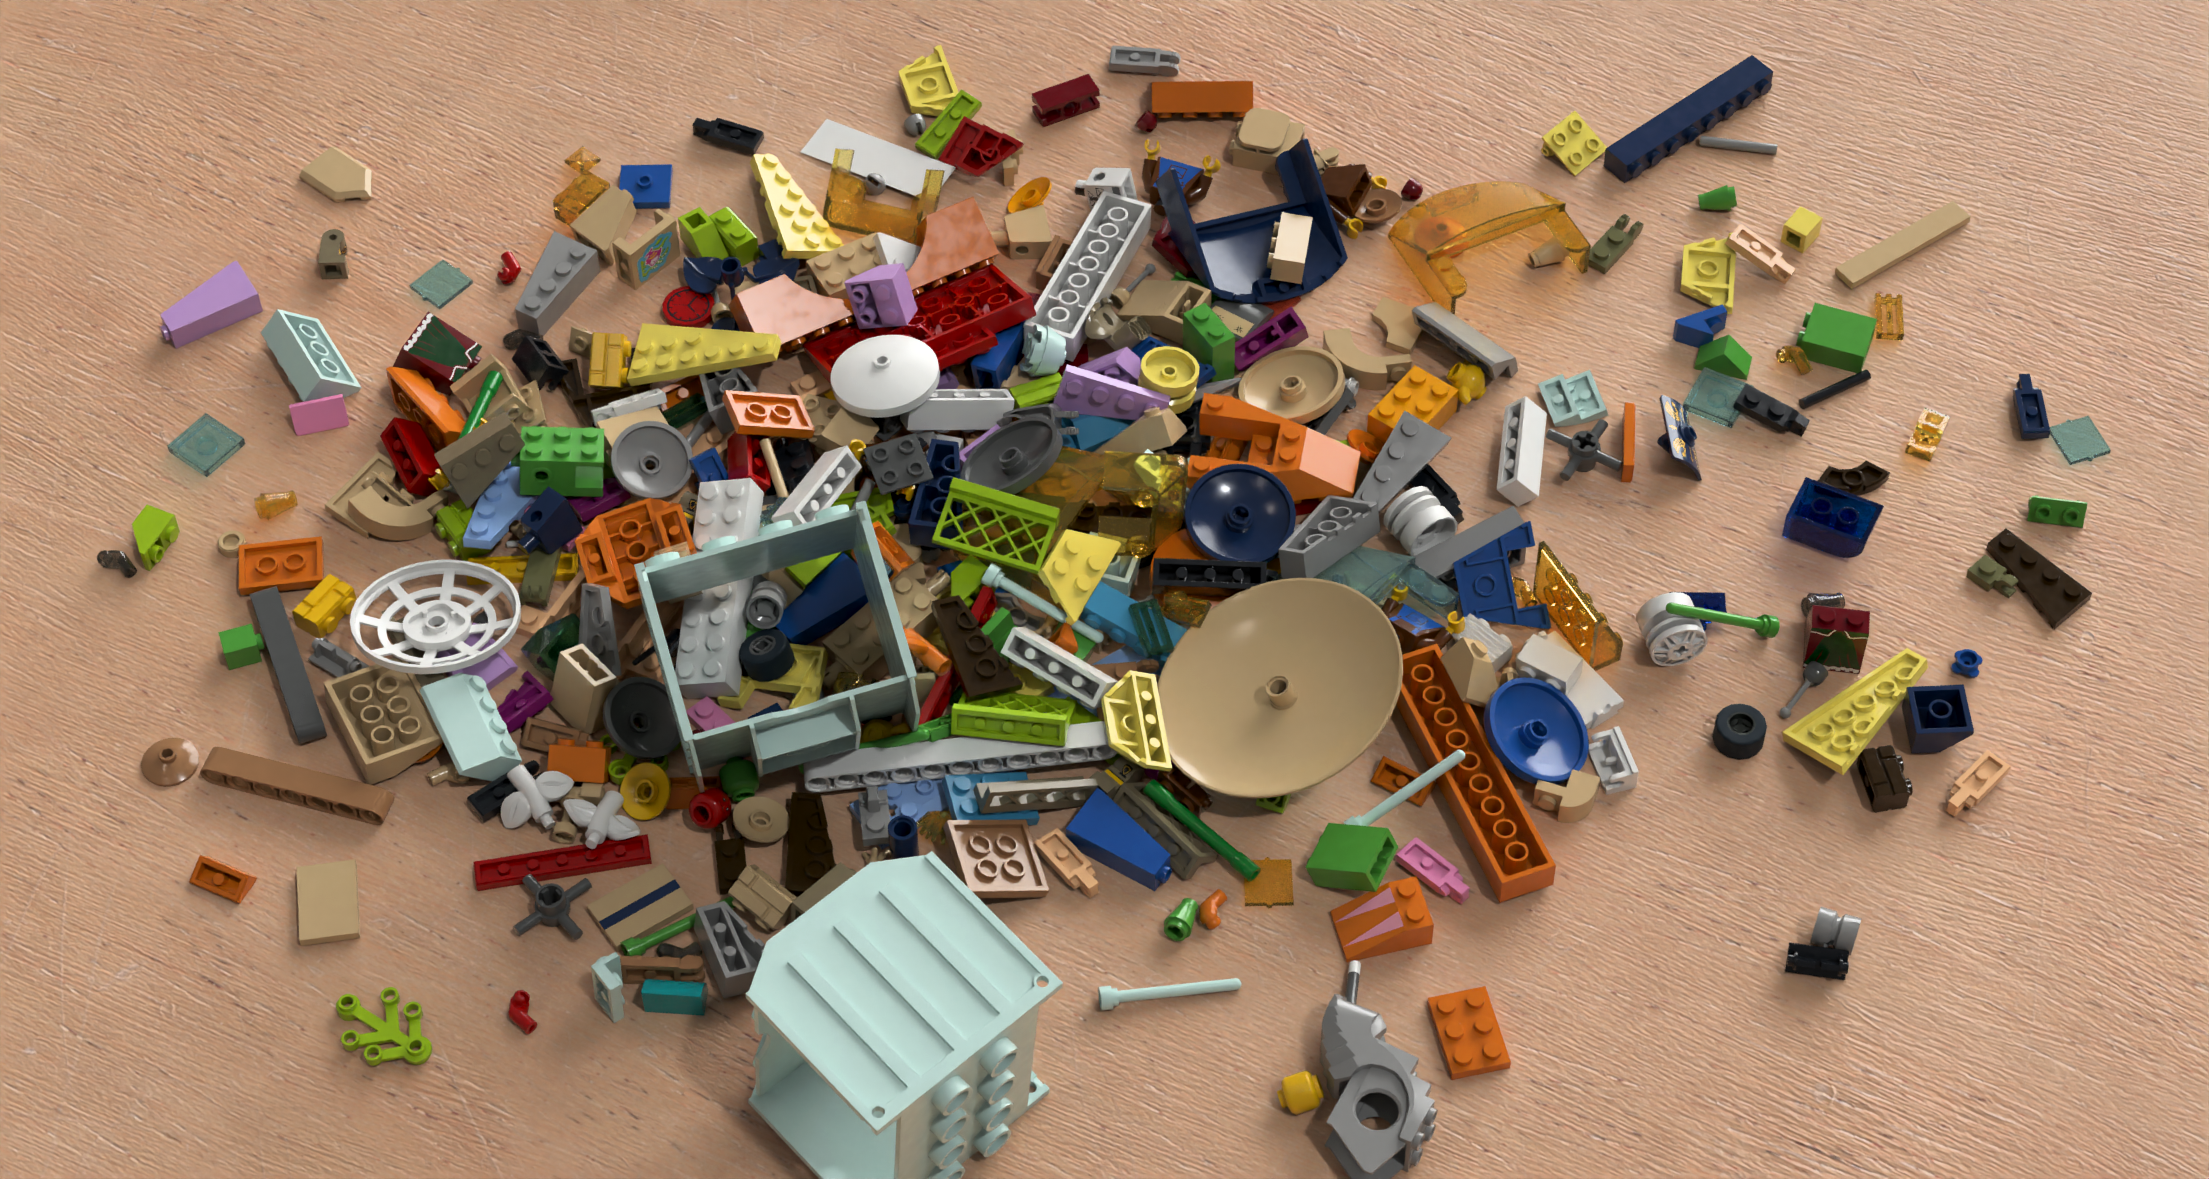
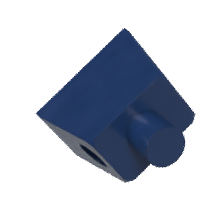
(548, 523)

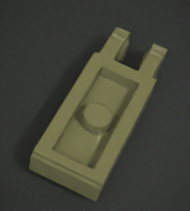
(1613, 244)

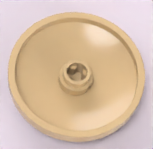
(1294, 383)

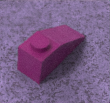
(1278, 333)

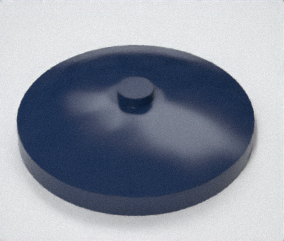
(1239, 514)

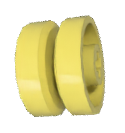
(1170, 373)

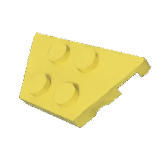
(928, 84)
(1709, 272)
(1076, 569)

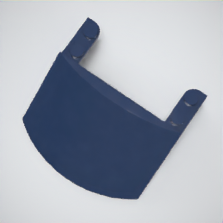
(1234, 249)

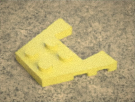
(802, 679)

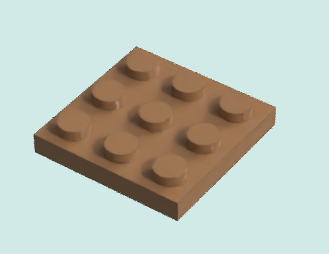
(996, 858)

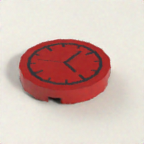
(687, 308)

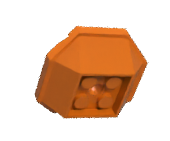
(619, 536)

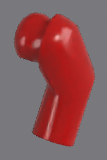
(511, 270)
(519, 1011)

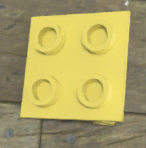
(1573, 143)

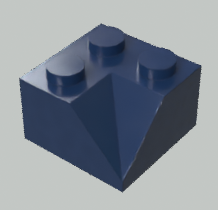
(1936, 717)

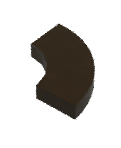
(1856, 480)

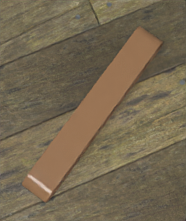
(297, 785)

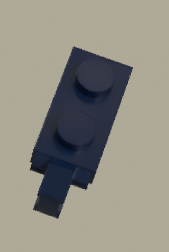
(2030, 409)

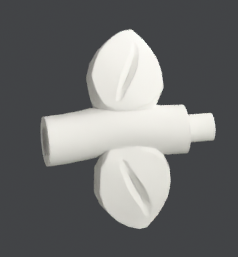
(533, 797)
(601, 819)

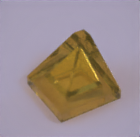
(582, 160)

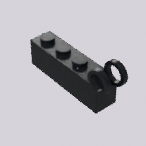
(1208, 576)

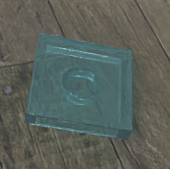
(1714, 397)
(206, 445)

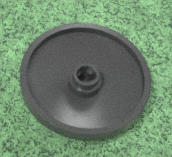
(1014, 455)

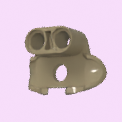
(1115, 332)

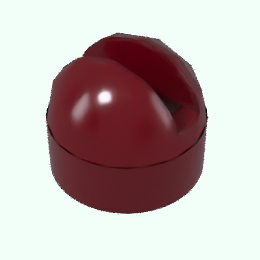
(1147, 122)
(1412, 189)

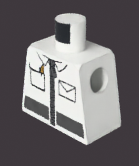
(1111, 180)

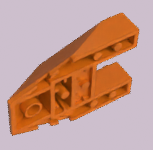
(1295, 454)

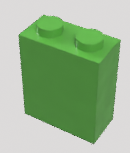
(1836, 337)
(1209, 341)
(1352, 857)

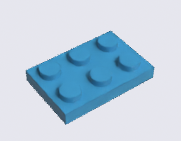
(963, 802)

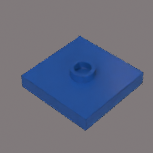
(648, 184)

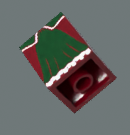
(438, 353)
(1836, 638)

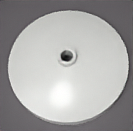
(885, 376)

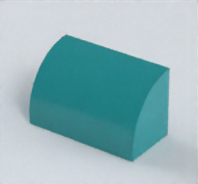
(674, 996)

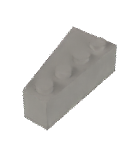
(556, 283)
(1328, 535)

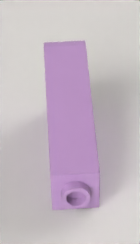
(211, 307)

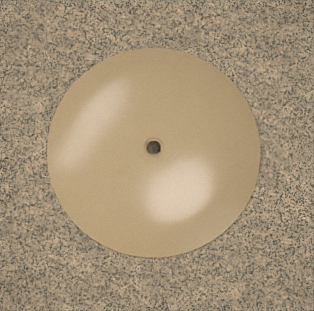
(1280, 687)

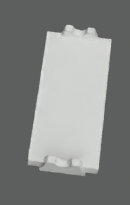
(1590, 693)

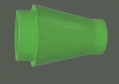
(1718, 199)
(1180, 921)

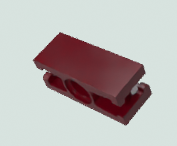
(1065, 100)

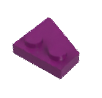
(524, 703)

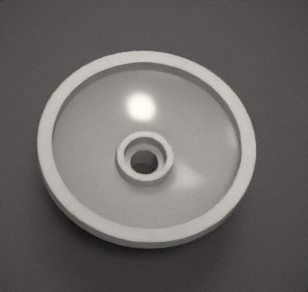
(656, 445)

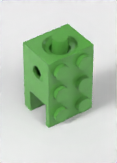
(562, 459)

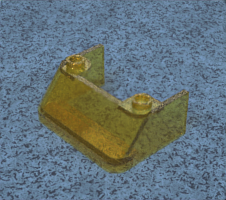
(849, 211)
(1153, 482)

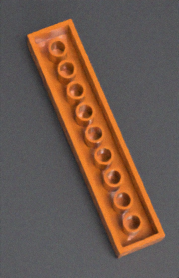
(1477, 786)

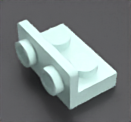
(608, 985)

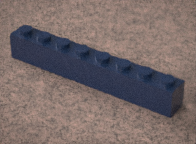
(1688, 119)

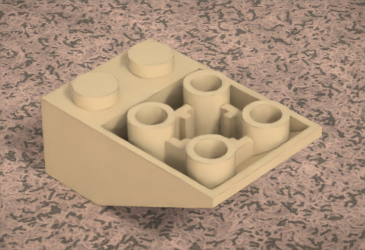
(1163, 305)

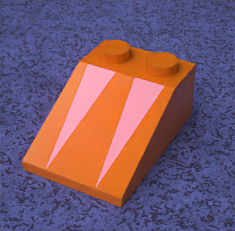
(1384, 921)

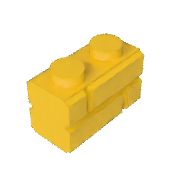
(609, 360)
(324, 607)

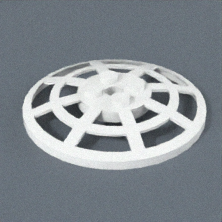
(450, 617)

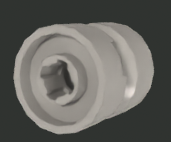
(766, 605)
(1835, 930)

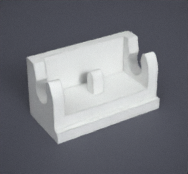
(1613, 761)

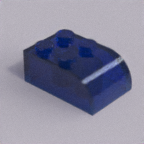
(1831, 519)

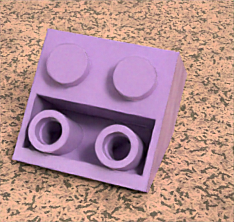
(882, 297)
(1119, 365)

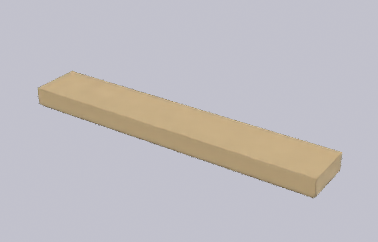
(1902, 245)

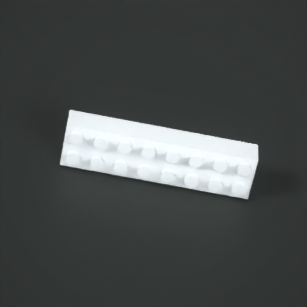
(1091, 267)
(717, 619)

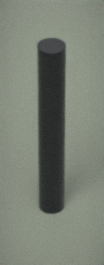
(1834, 389)

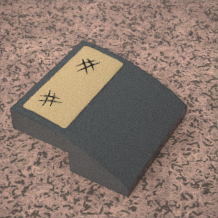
(1241, 317)

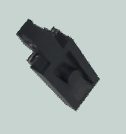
(729, 134)
(1770, 411)
(1440, 489)

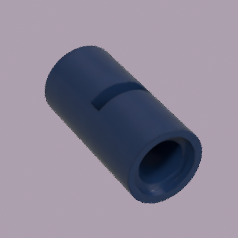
(903, 837)

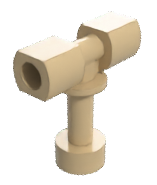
(565, 831)

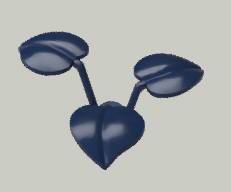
(707, 272)

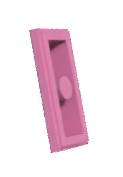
(319, 415)

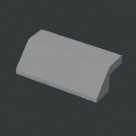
(1464, 340)

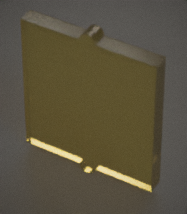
(1272, 885)

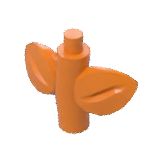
(927, 653)

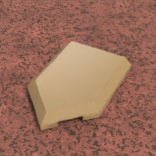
(338, 176)

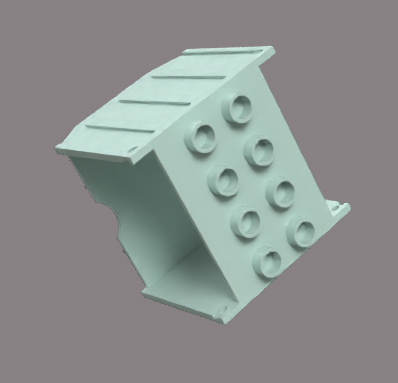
(811, 730)
(896, 1026)

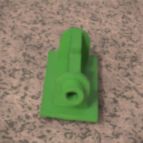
(2056, 511)

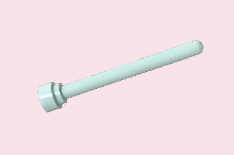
(994, 577)
(1408, 790)
(1112, 997)

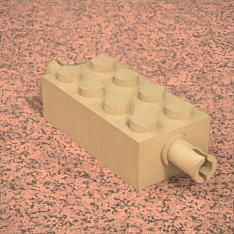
(856, 643)

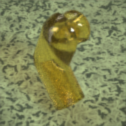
(1794, 355)
(1523, 590)

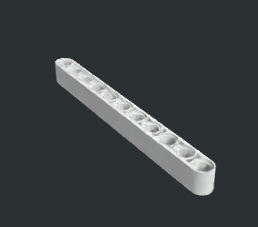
(951, 757)

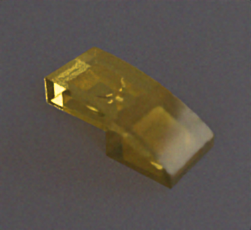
(1927, 434)

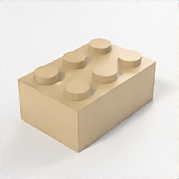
(840, 264)

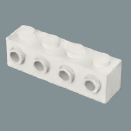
(960, 410)
(1521, 451)
(819, 487)
(1057, 666)

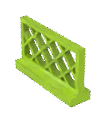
(1009, 507)
(1020, 725)

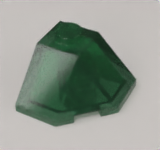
(549, 641)

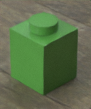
(241, 646)

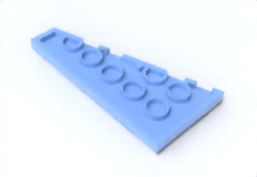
(497, 509)

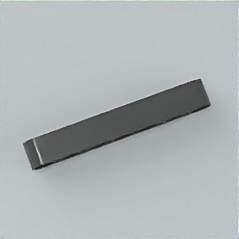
(288, 665)

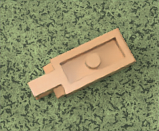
(1760, 253)
(1976, 782)
(1068, 862)

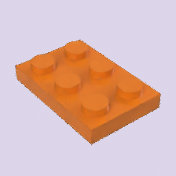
(768, 414)
(281, 564)
(1468, 1033)

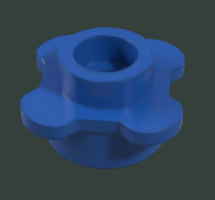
(1967, 657)

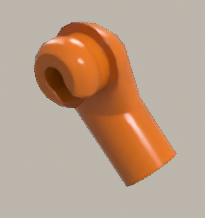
(1209, 908)

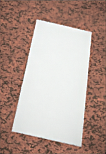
(896, 165)

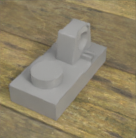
(874, 816)

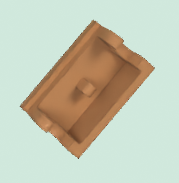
(1051, 261)

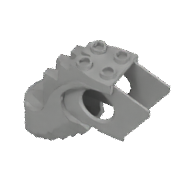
(1372, 1082)

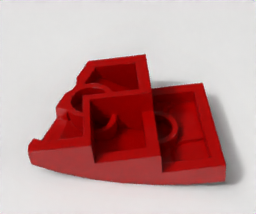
(977, 148)

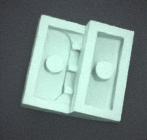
(1573, 399)

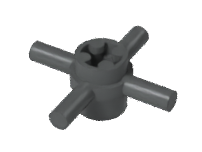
(1584, 450)
(552, 906)

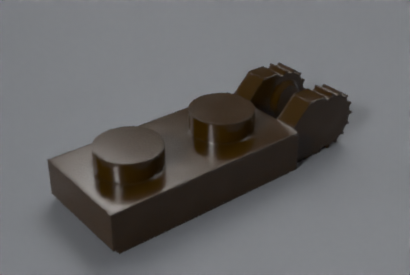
(729, 858)

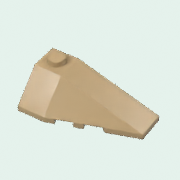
(1151, 432)

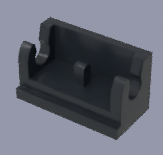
(539, 362)

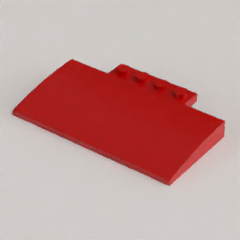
(950, 319)

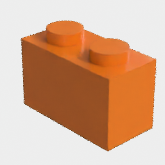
(580, 762)

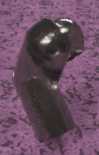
(514, 339)
(117, 560)
(676, 952)

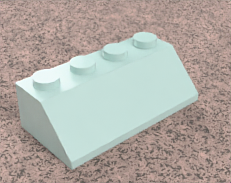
(308, 356)
(471, 726)

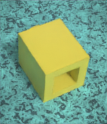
(1801, 229)

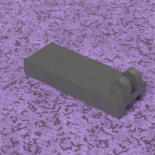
(1324, 422)

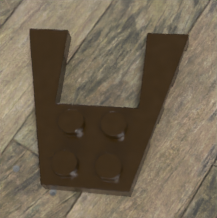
(585, 403)

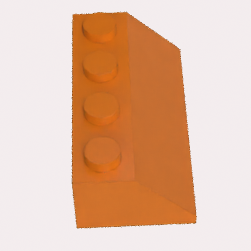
(1201, 96)
(422, 404)

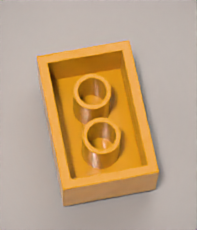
(1420, 396)

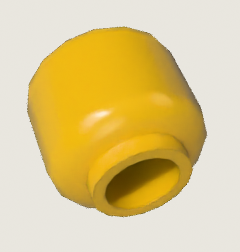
(1300, 1092)

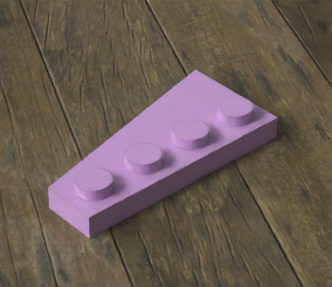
(1105, 396)

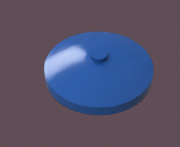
(1536, 731)

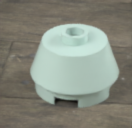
(1043, 352)

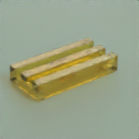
(1889, 301)

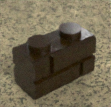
(1884, 778)

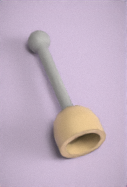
(1121, 296)
(719, 310)

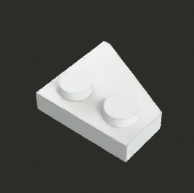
(895, 250)

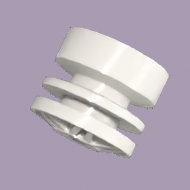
(1419, 520)
(1669, 636)

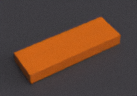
(1628, 442)

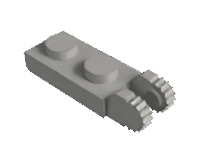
(1144, 60)

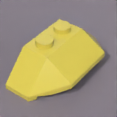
(1136, 721)

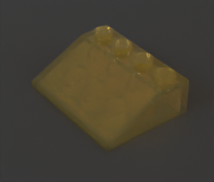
(1574, 611)

